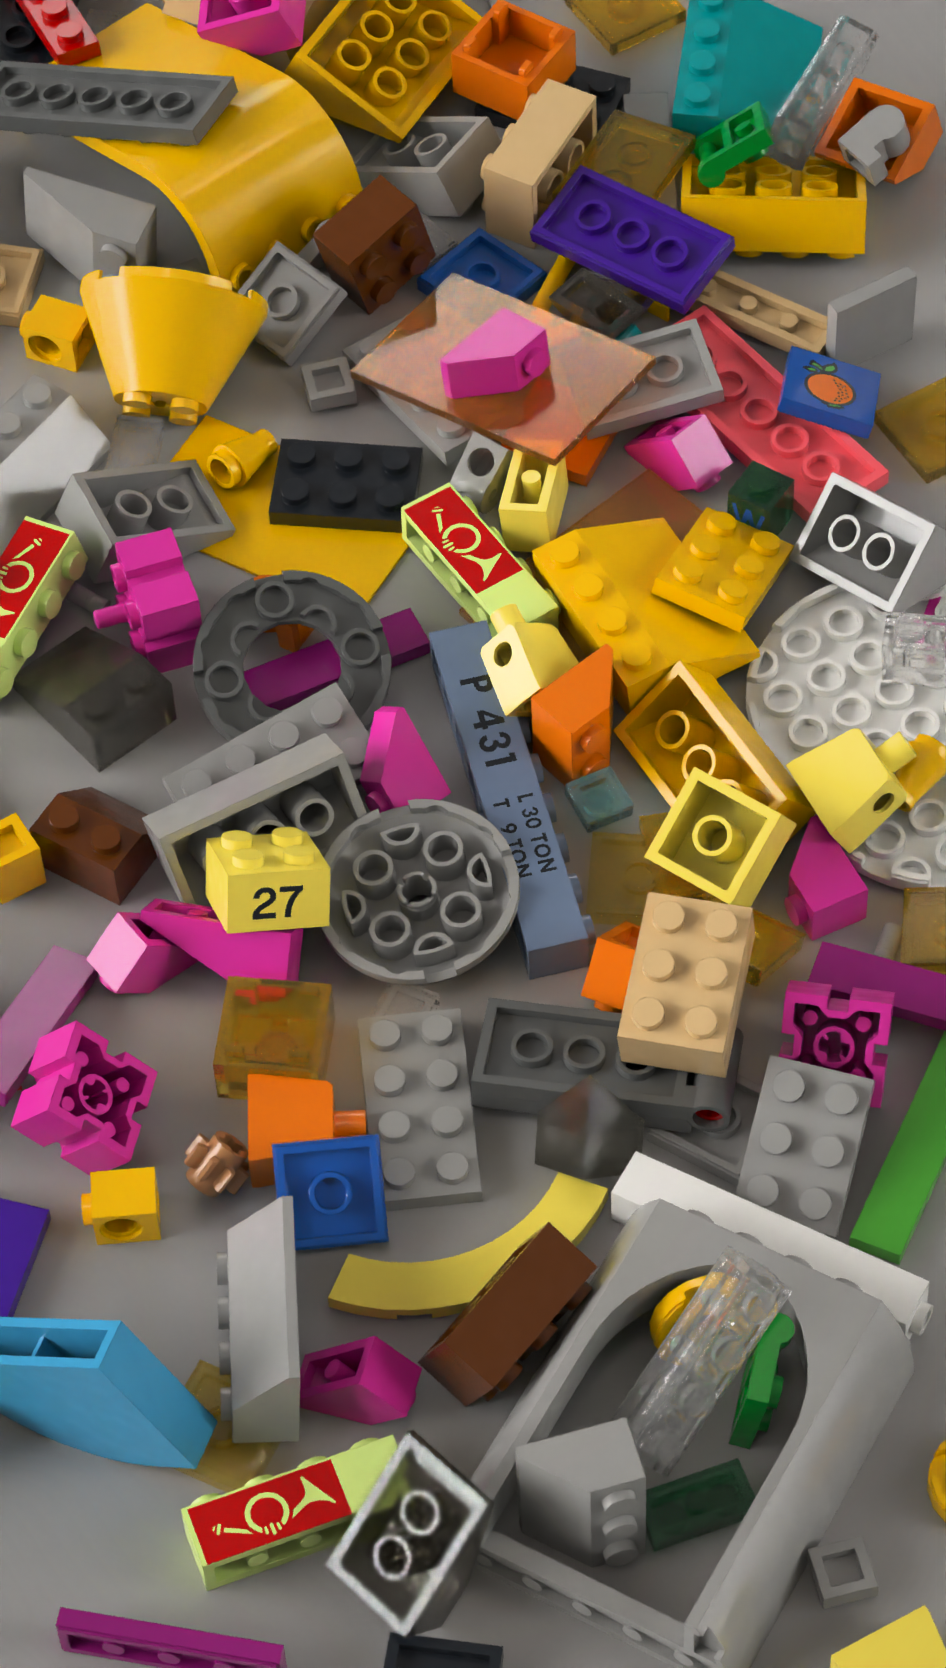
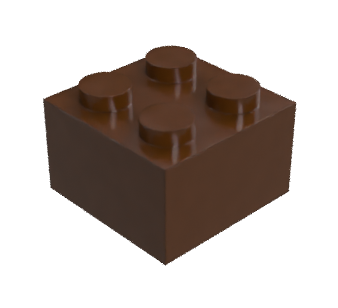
(375, 244)

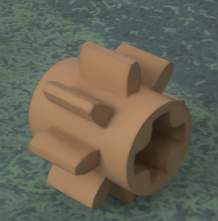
(217, 1164)

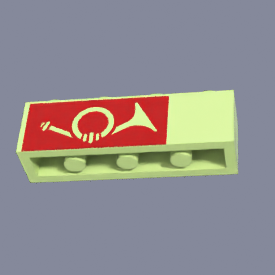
(473, 559)
(34, 580)
(283, 1514)

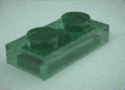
(697, 1504)

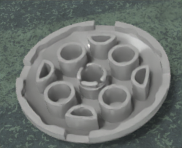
(413, 852)

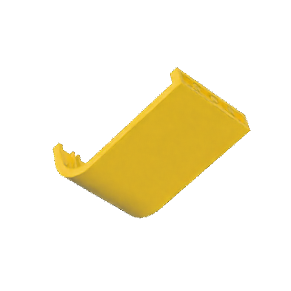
(263, 167)

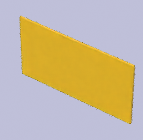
(260, 548)

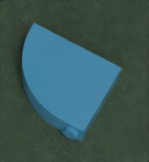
(99, 1392)

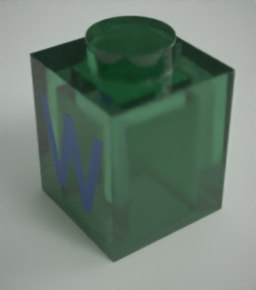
(762, 498)

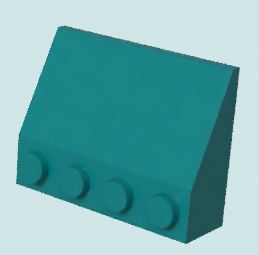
(738, 57)

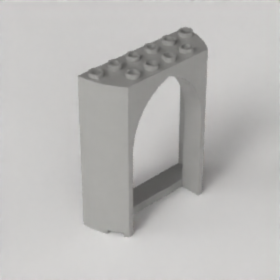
(853, 1378)

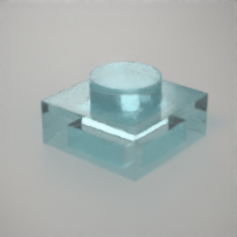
(599, 799)

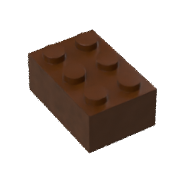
(510, 1317)

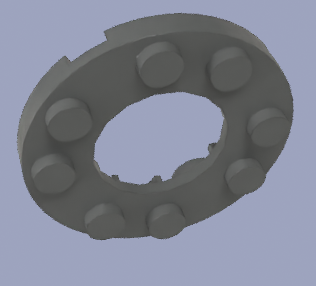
(283, 600)

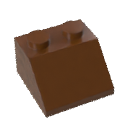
(94, 842)

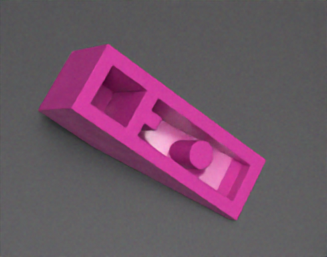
(247, 954)

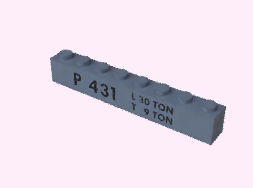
(509, 796)

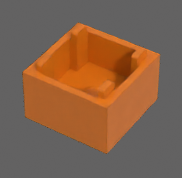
(511, 58)

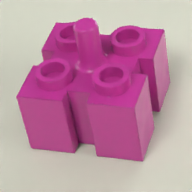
(154, 600)
(839, 1031)
(84, 1099)

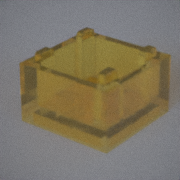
(272, 1031)

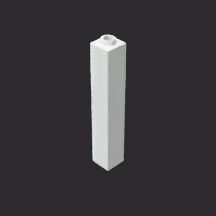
(653, 1180)

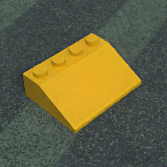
(382, 60)
(782, 208)
(606, 597)

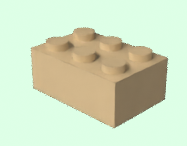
(535, 159)
(686, 984)

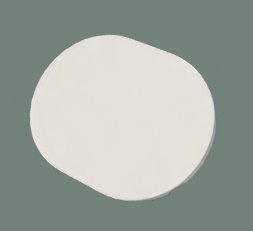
(824, 678)

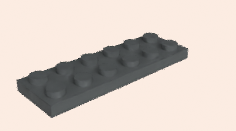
(111, 102)

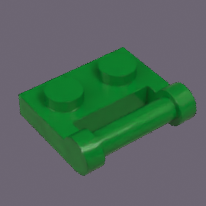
(744, 138)
(760, 1384)

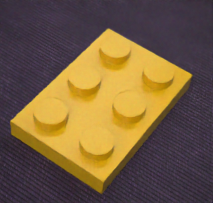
(723, 569)

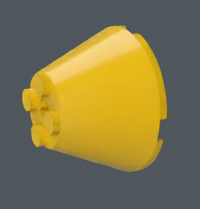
(169, 337)

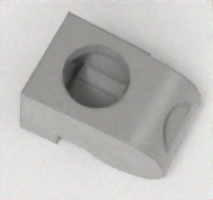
(875, 140)
(482, 472)

